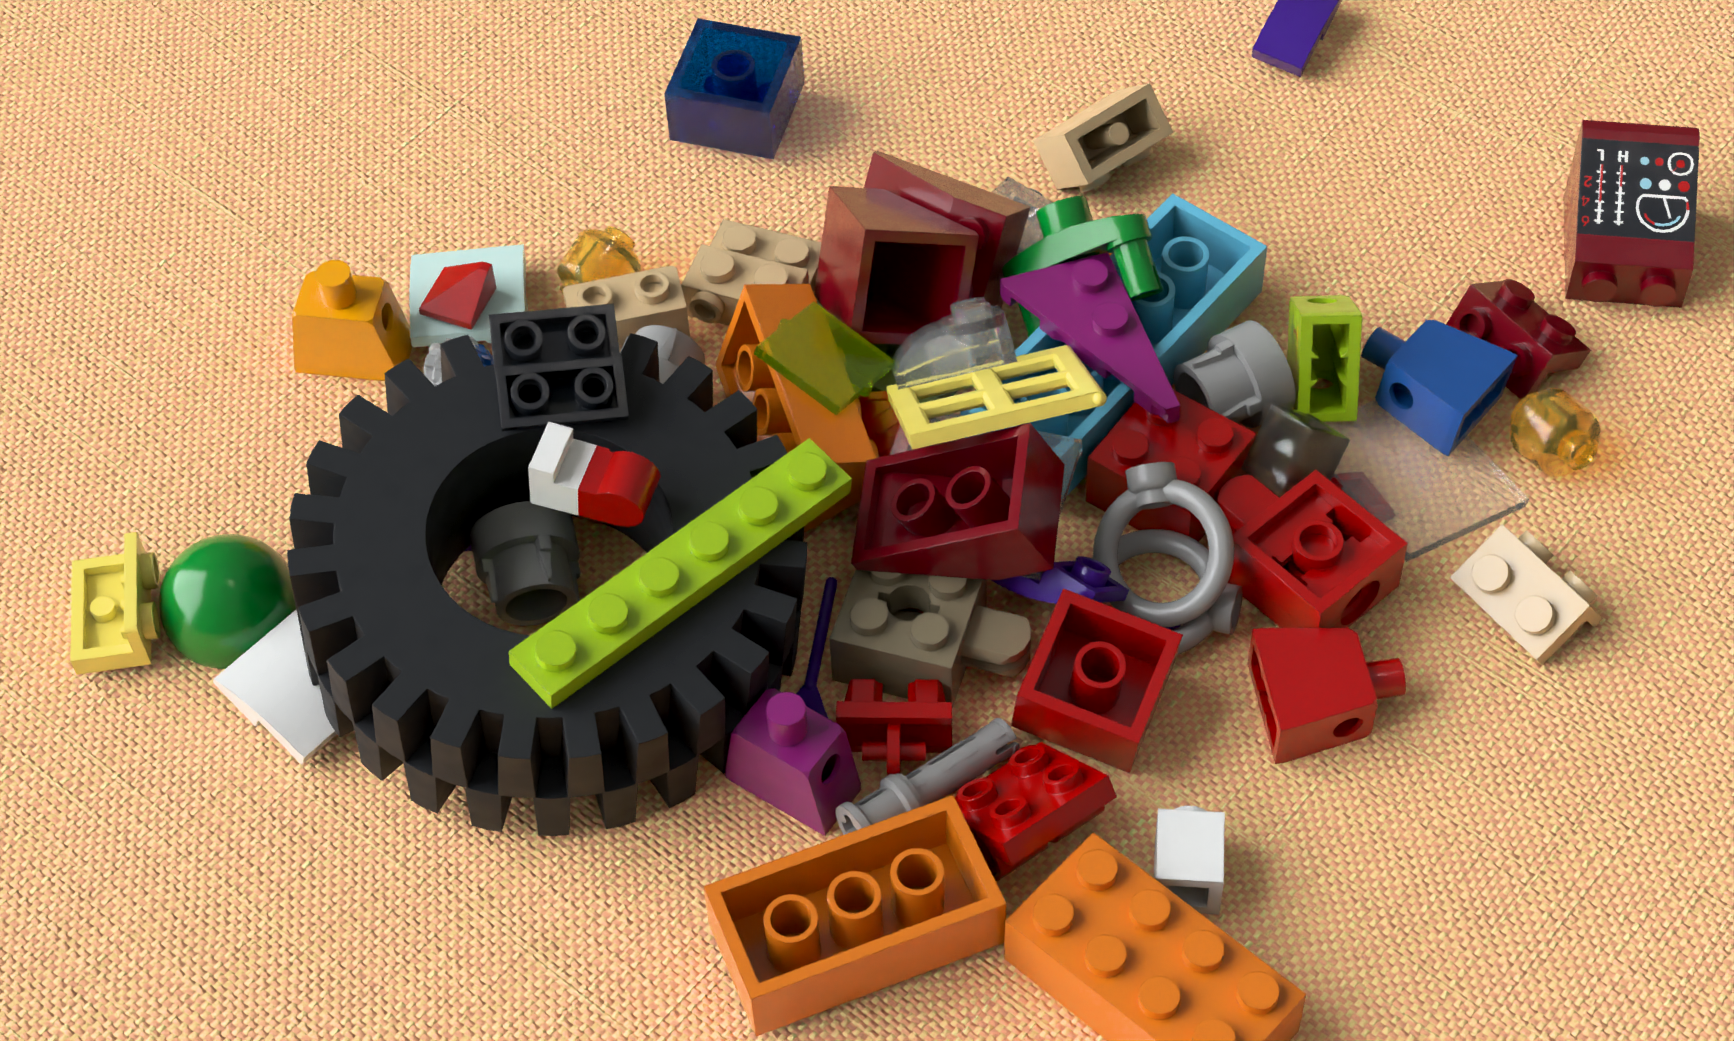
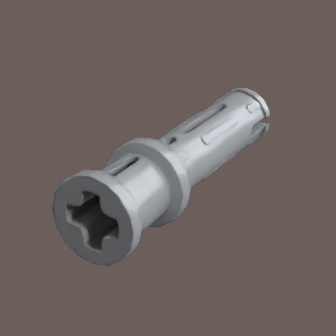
(932, 780)

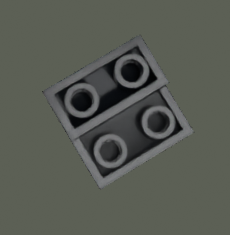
(558, 367)

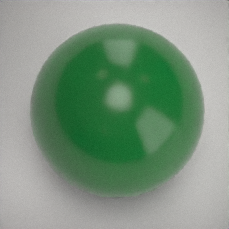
(224, 598)

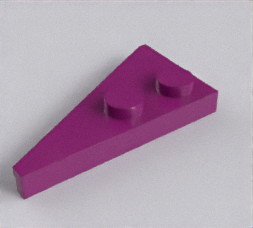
(1093, 314)

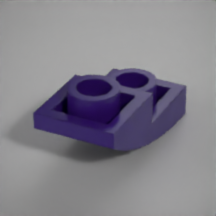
(1294, 33)
(1080, 576)

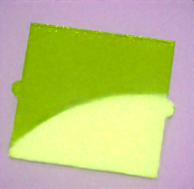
(824, 357)

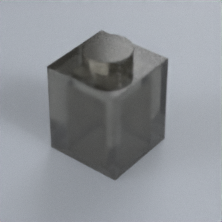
(1291, 448)

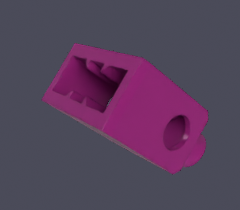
(793, 759)

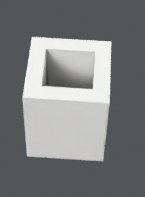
(1191, 855)

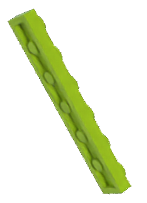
(679, 573)

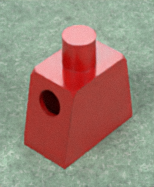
(1317, 688)

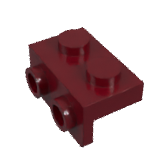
(1512, 320)

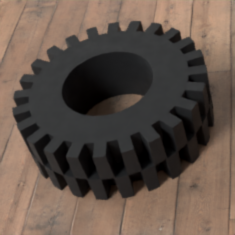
(437, 683)

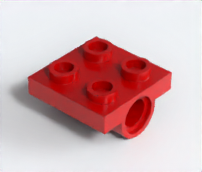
(1031, 803)

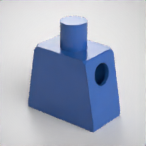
(1438, 380)

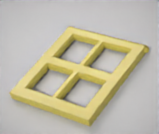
(996, 397)

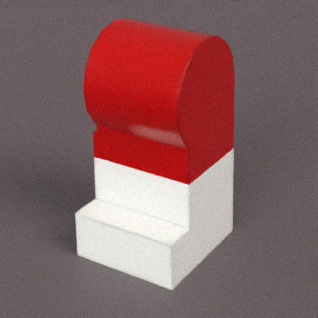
(590, 479)

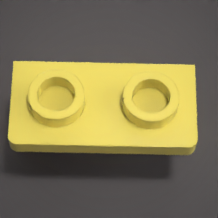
(114, 609)

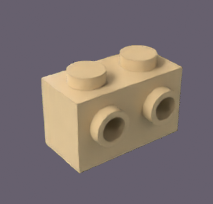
(1103, 137)

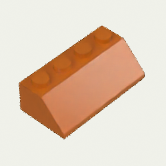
(781, 404)

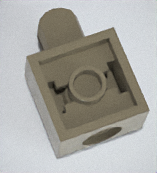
(897, 646)

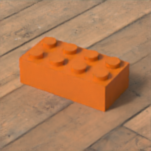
(855, 914)
(1143, 959)

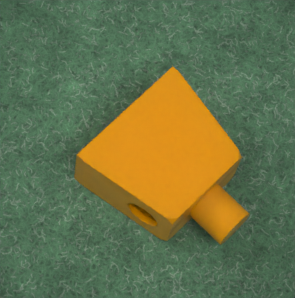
(348, 325)

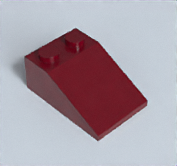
(992, 216)
(962, 508)

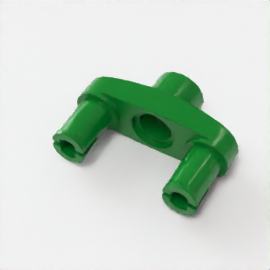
(1073, 235)

